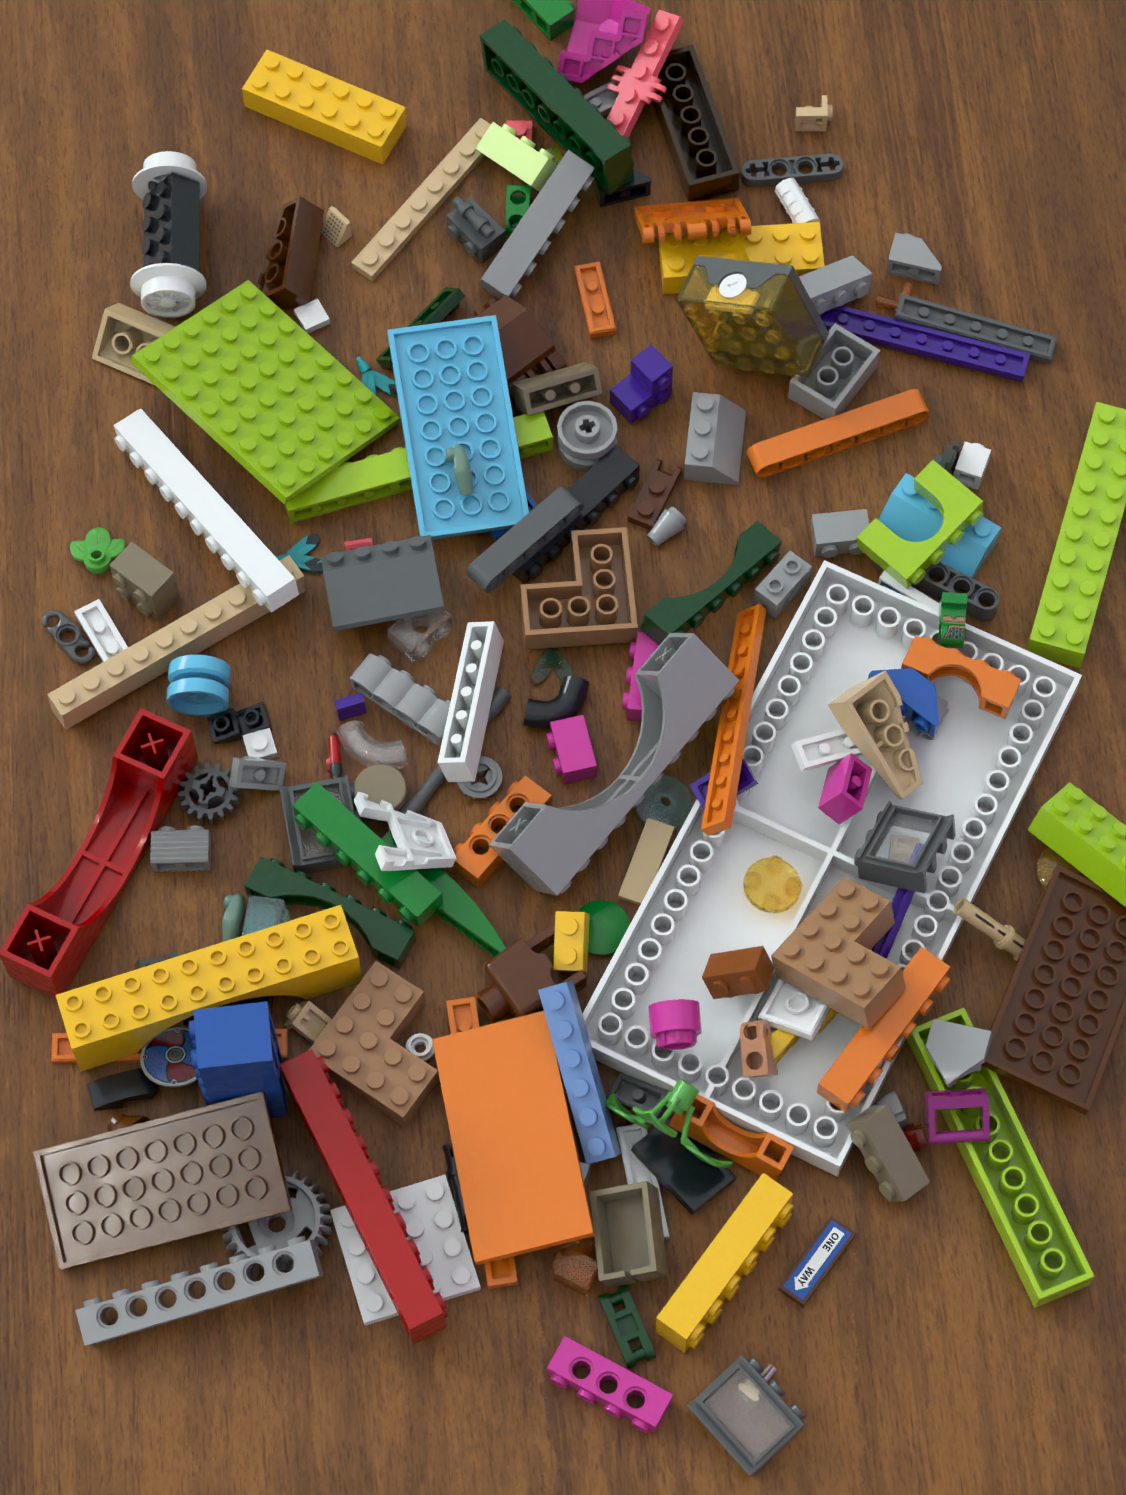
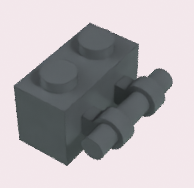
(475, 229)

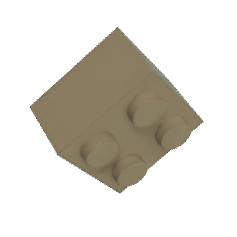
(144, 581)

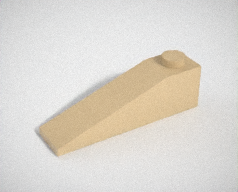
(875, 724)

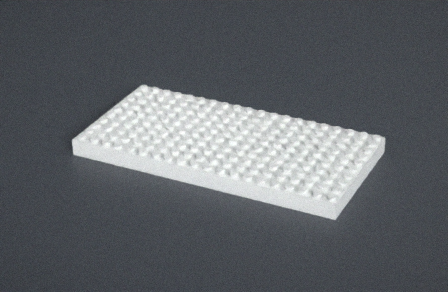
(698, 899)

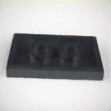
(680, 1170)

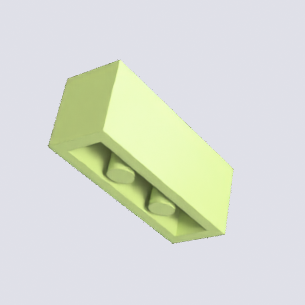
(517, 155)

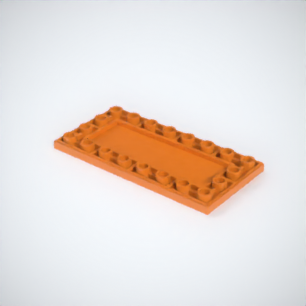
(512, 1138)

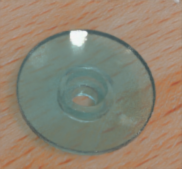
(680, 802)

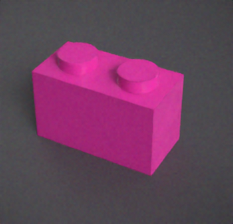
(572, 748)
(845, 788)

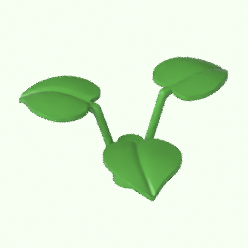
(677, 1100)

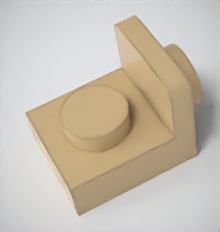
(813, 118)
(307, 1020)

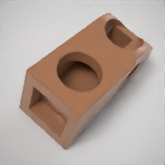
(757, 1049)

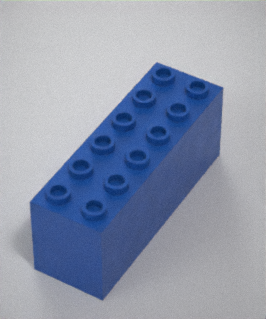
(238, 1055)

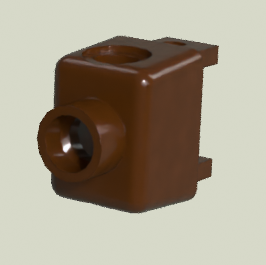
(517, 976)

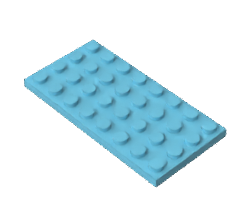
(453, 394)

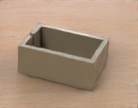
(628, 1234)

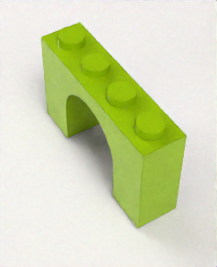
(907, 559)

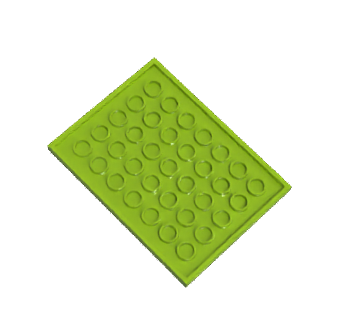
(265, 391)

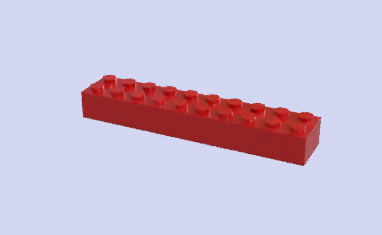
(364, 1198)

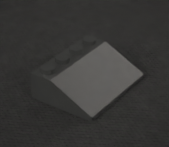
(382, 583)

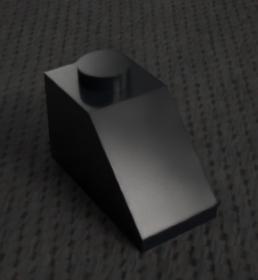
(637, 188)

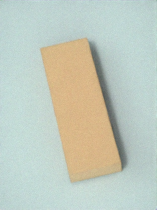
(646, 861)

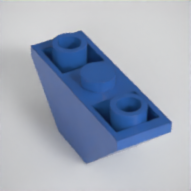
(917, 697)

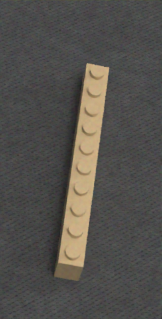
(154, 653)

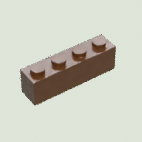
(293, 255)

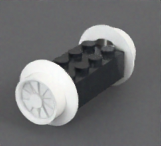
(170, 225)

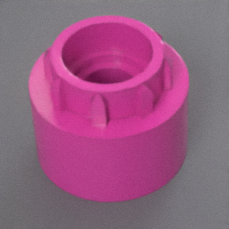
(675, 1023)

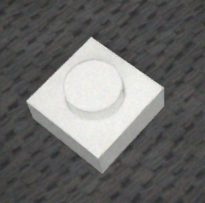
(260, 744)

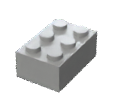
(837, 374)

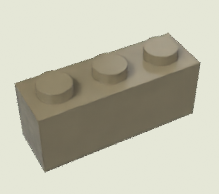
(556, 388)
(887, 1153)

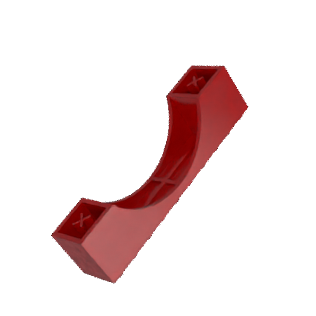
(64, 923)

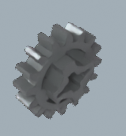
(202, 784)

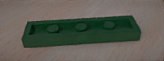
(435, 312)

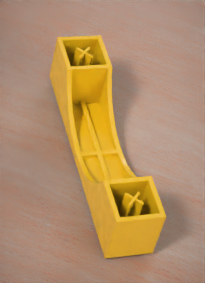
(130, 1009)

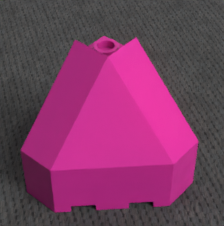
(601, 35)

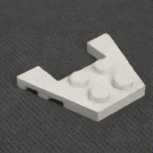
(418, 839)

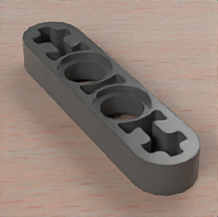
(791, 166)

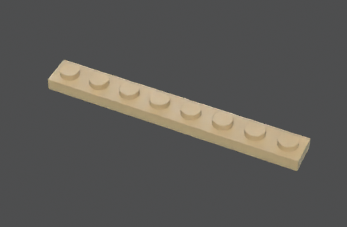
(421, 204)

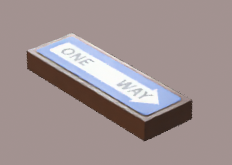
(817, 1261)

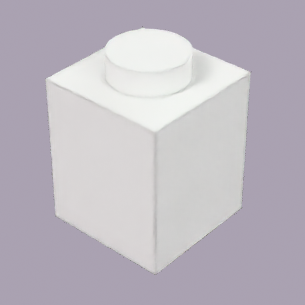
(972, 464)

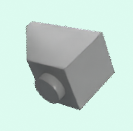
(913, 260)

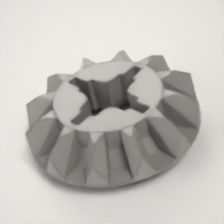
(492, 778)

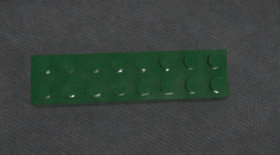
(557, 105)

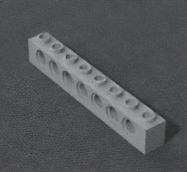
(97, 1330)

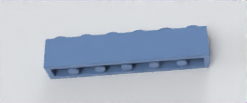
(579, 1072)

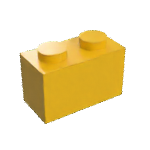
(571, 941)

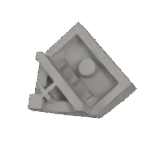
(957, 1049)

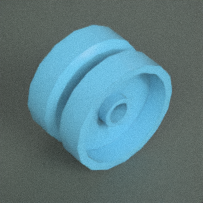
(198, 685)

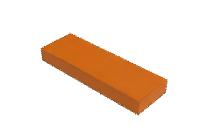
(595, 300)

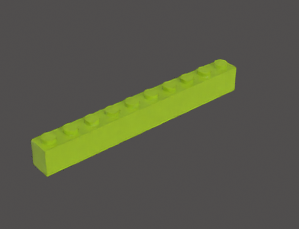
(389, 474)

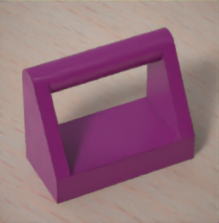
(957, 1099)

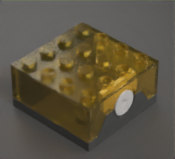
(753, 316)

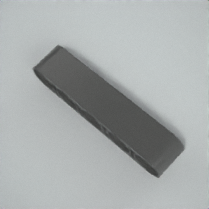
(524, 539)
(954, 580)

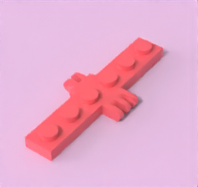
(641, 82)

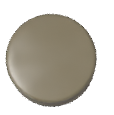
(384, 784)

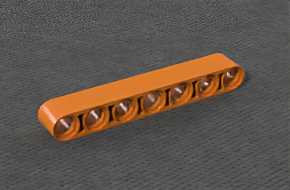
(838, 433)

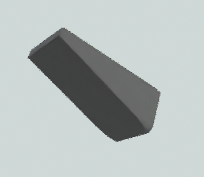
(638, 1093)

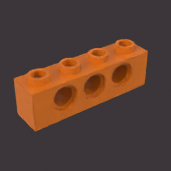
(478, 867)

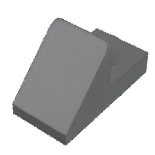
(257, 773)

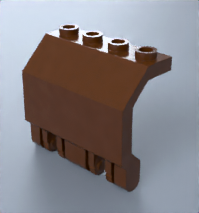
(522, 341)

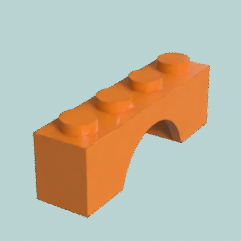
(993, 687)
(751, 1150)

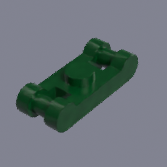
(626, 1326)

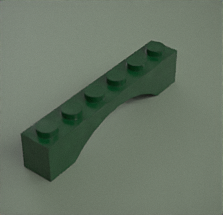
(753, 552)
(386, 938)

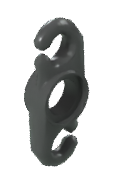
(71, 647)

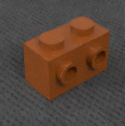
(738, 972)

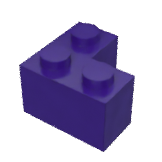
(644, 387)

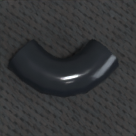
(566, 705)

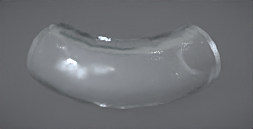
(368, 750)

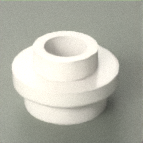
(421, 1039)

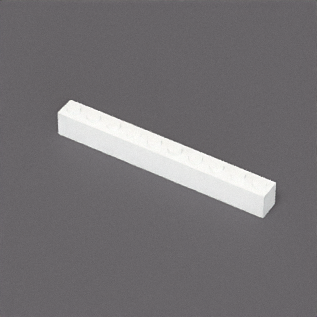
(206, 511)

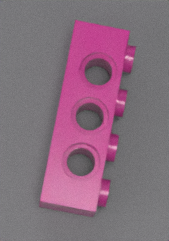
(573, 1355)

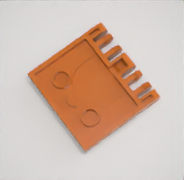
(691, 219)

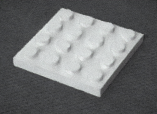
(436, 1231)

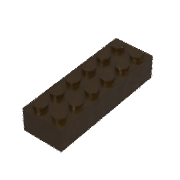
(694, 128)

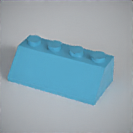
(917, 520)

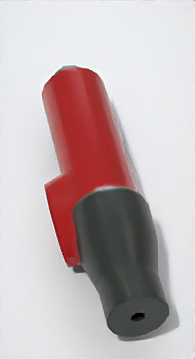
(333, 762)

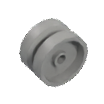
(585, 434)

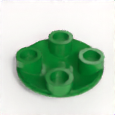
(606, 926)

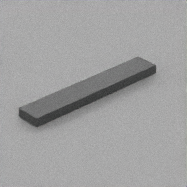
(975, 327)

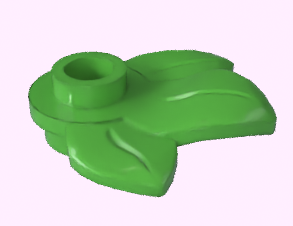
(97, 550)

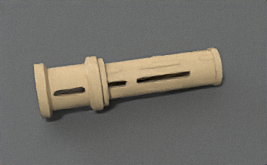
(1003, 936)

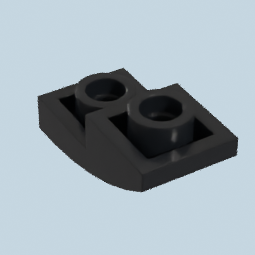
(232, 724)
(118, 1088)

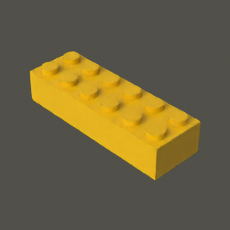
(324, 106)
(776, 244)
(723, 1264)

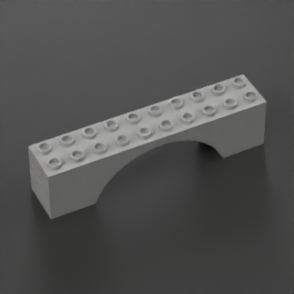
(678, 694)

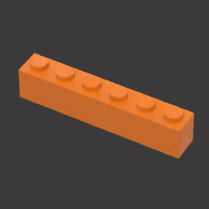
(871, 1047)

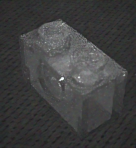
(418, 645)

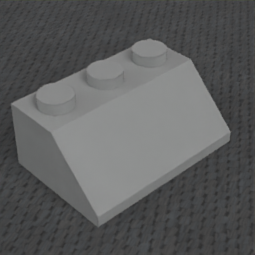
(714, 440)

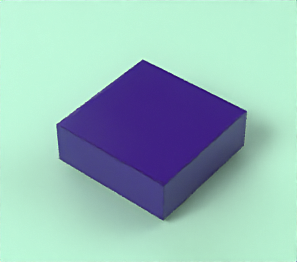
(350, 706)

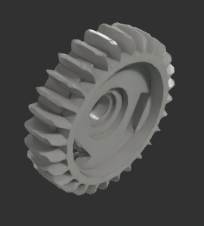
(306, 1213)

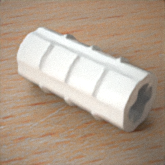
(795, 202)

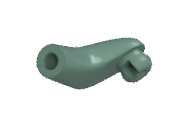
(461, 469)
(233, 916)

